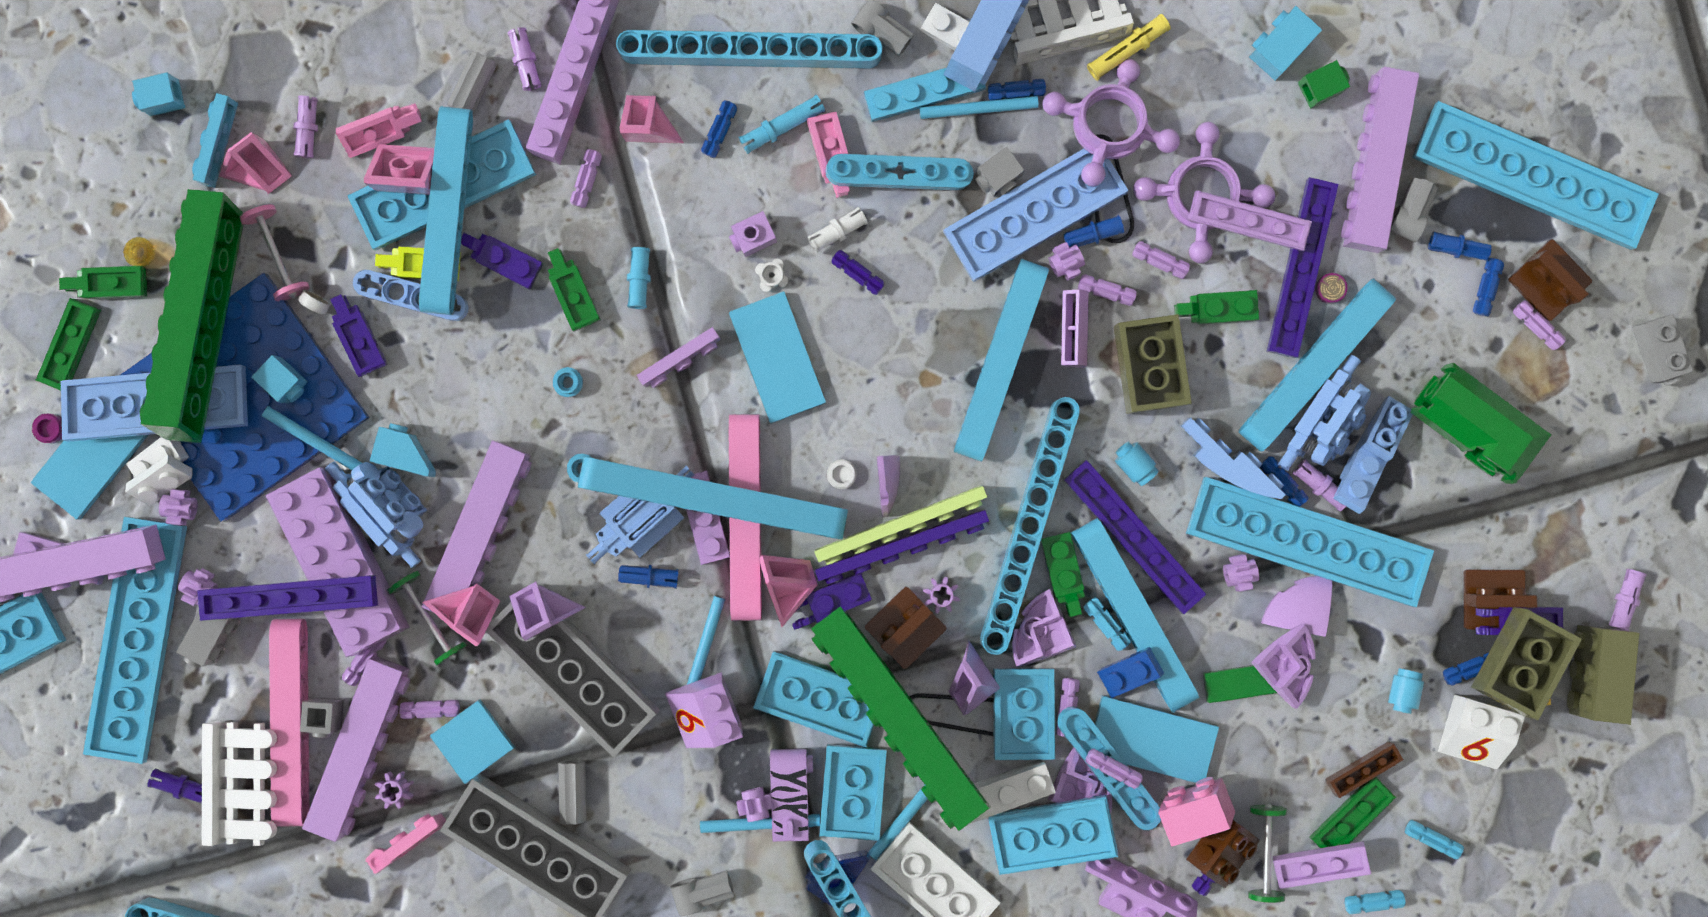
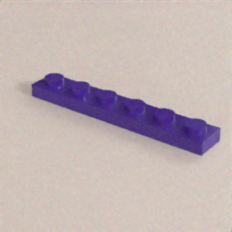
(1302, 270)
(1134, 537)
(915, 543)
(287, 597)

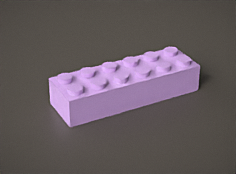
(333, 546)

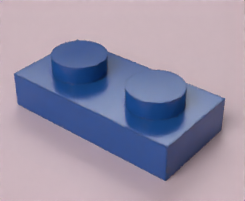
(1130, 672)

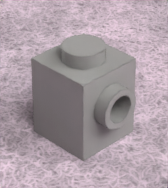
(999, 173)
(321, 716)

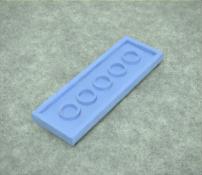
(1031, 214)
(113, 403)

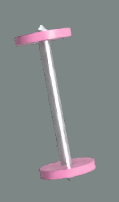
(259, 215)

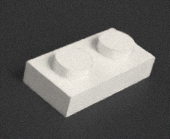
(944, 26)
(156, 452)
(158, 480)

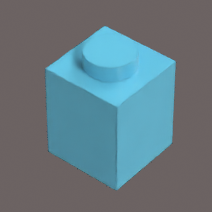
(158, 94)
(280, 380)

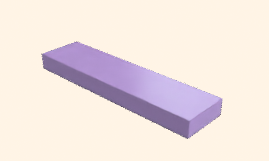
(1249, 220)

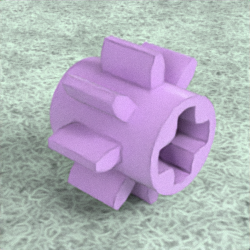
(1066, 261)
(178, 507)
(1241, 573)
(195, 581)
(945, 602)
(391, 781)
(755, 804)

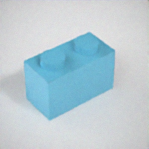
(1285, 43)

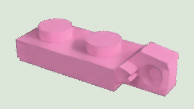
(377, 129)
(827, 142)
(404, 842)

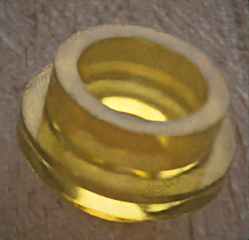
(130, 251)

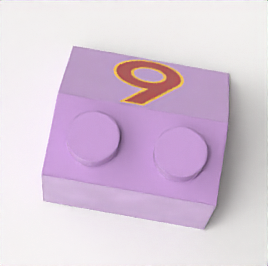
(705, 713)

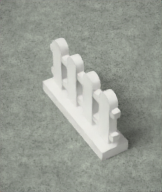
(1058, 39)
(220, 783)

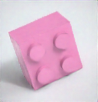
(1196, 811)

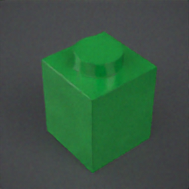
(1324, 84)

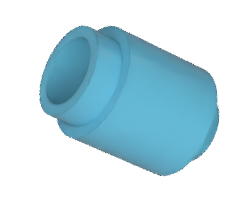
(1136, 463)
(1406, 690)

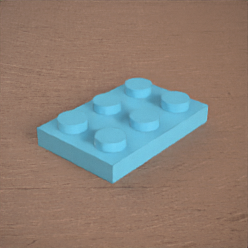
(1024, 714)
(853, 792)

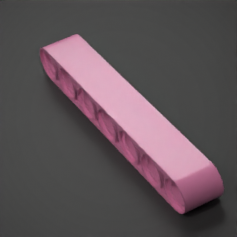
(745, 535)
(287, 690)

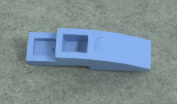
(1372, 453)
(1240, 470)

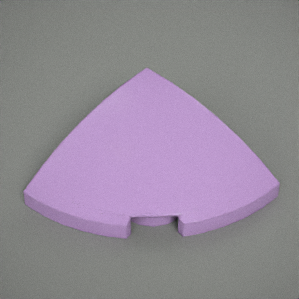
(888, 481)
(1304, 604)
(1041, 631)
(1287, 665)
(1077, 781)

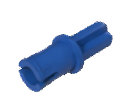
(1095, 232)
(1458, 246)
(648, 576)

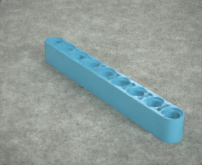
(737, 40)
(712, 498)
(1040, 514)

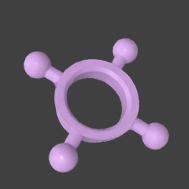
(1206, 135)
(1094, 173)

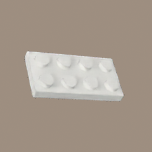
(931, 878)

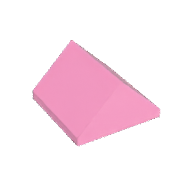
(401, 169)

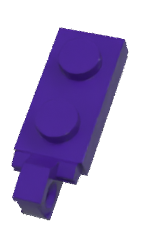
(503, 259)
(356, 337)

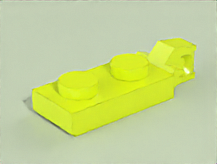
(404, 262)

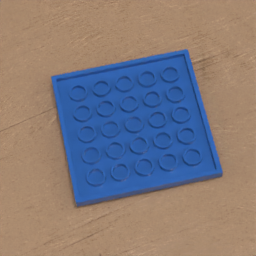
(246, 461)

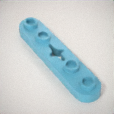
(869, 171)
(1085, 736)

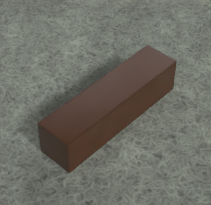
(1364, 769)

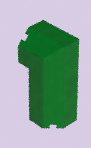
(1481, 423)

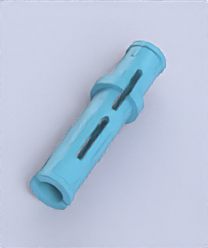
(783, 123)

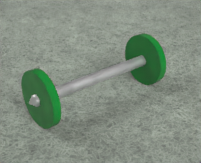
(404, 583)
(1266, 894)

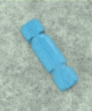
(1107, 624)
(1434, 839)
(1375, 902)

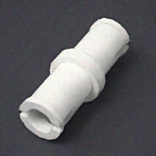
(837, 229)

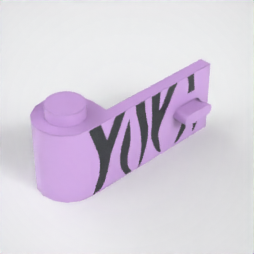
(789, 793)

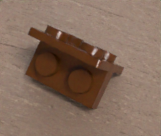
(1551, 280)
(1493, 590)
(905, 627)
(1224, 853)

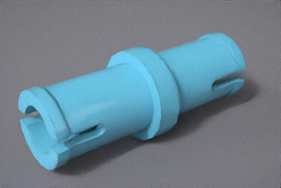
(638, 278)

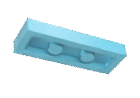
(214, 140)

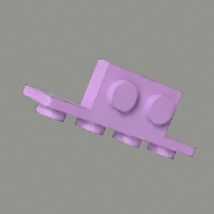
(1137, 894)

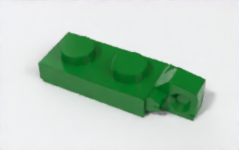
(107, 282)
(572, 292)
(1220, 307)
(1064, 571)

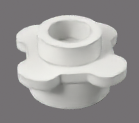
(764, 270)

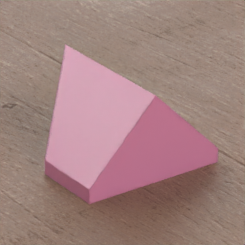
(646, 122)
(254, 164)
(788, 583)
(466, 611)

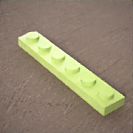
(914, 521)

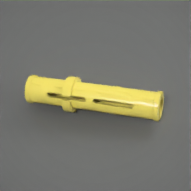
(1136, 41)

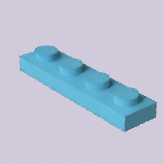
(914, 93)

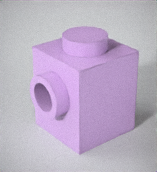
(752, 234)

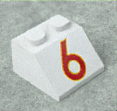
(1480, 732)

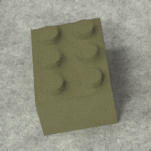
(1152, 364)
(1526, 663)
(1603, 674)

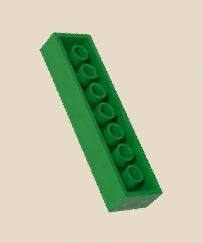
(192, 317)
(900, 718)

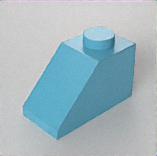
(401, 451)

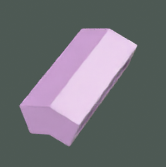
(1080, 328)

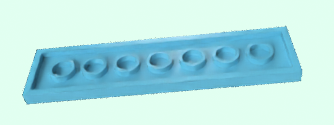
(1535, 175)
(1310, 542)
(134, 652)

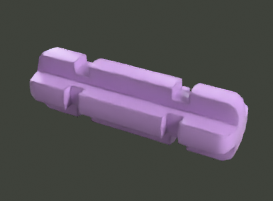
(585, 178)
(1161, 260)
(1107, 290)
(1539, 325)
(352, 675)
(1068, 699)
(429, 709)
(1114, 768)

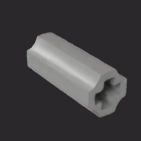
(472, 82)
(572, 792)

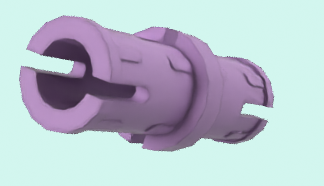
(524, 59)
(305, 126)
(1320, 483)
(1627, 599)

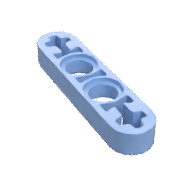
(410, 296)

